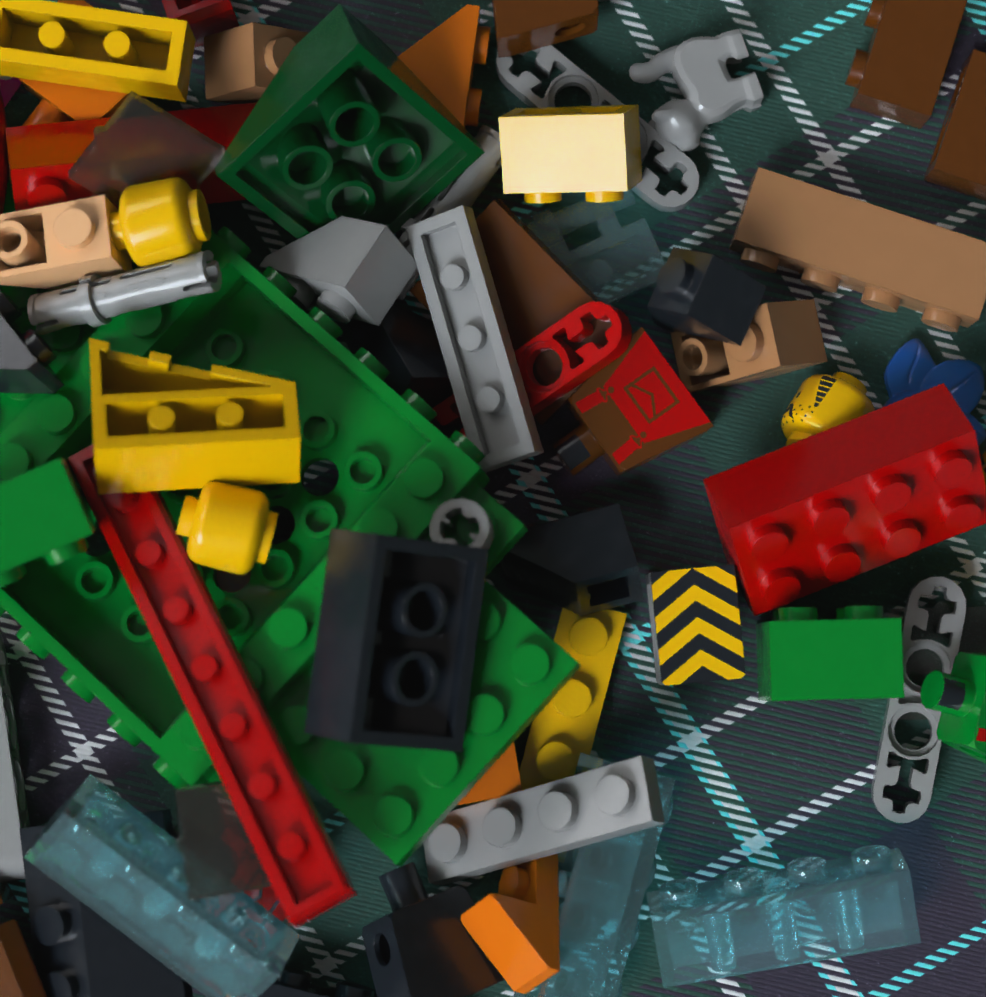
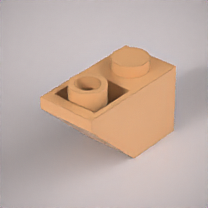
(59, 244)

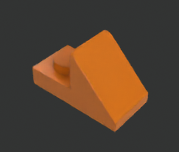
(520, 924)

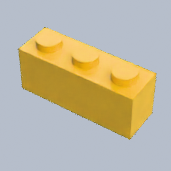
(96, 48)

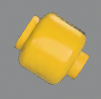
(160, 221)
(823, 404)
(228, 527)

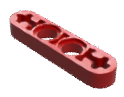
(577, 328)

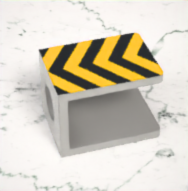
(695, 625)

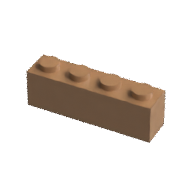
(862, 249)

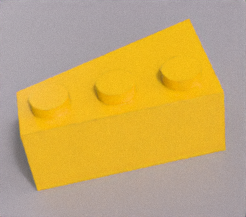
(187, 425)

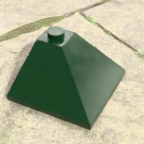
(345, 135)

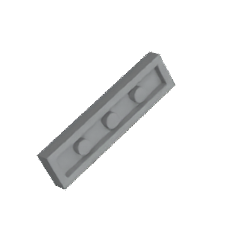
(474, 338)
(545, 821)

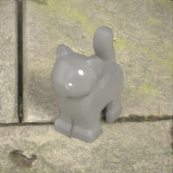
(704, 82)

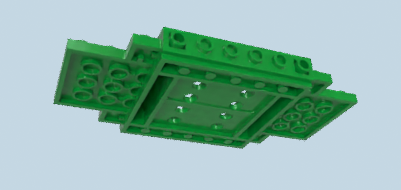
(389, 483)

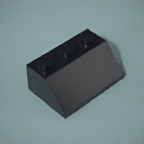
(396, 641)
(80, 950)

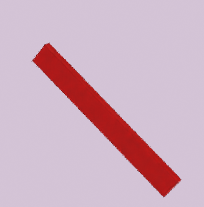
(220, 697)

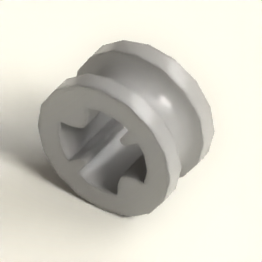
(472, 513)

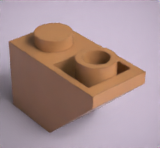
(245, 60)
(778, 342)

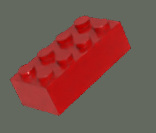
(849, 498)

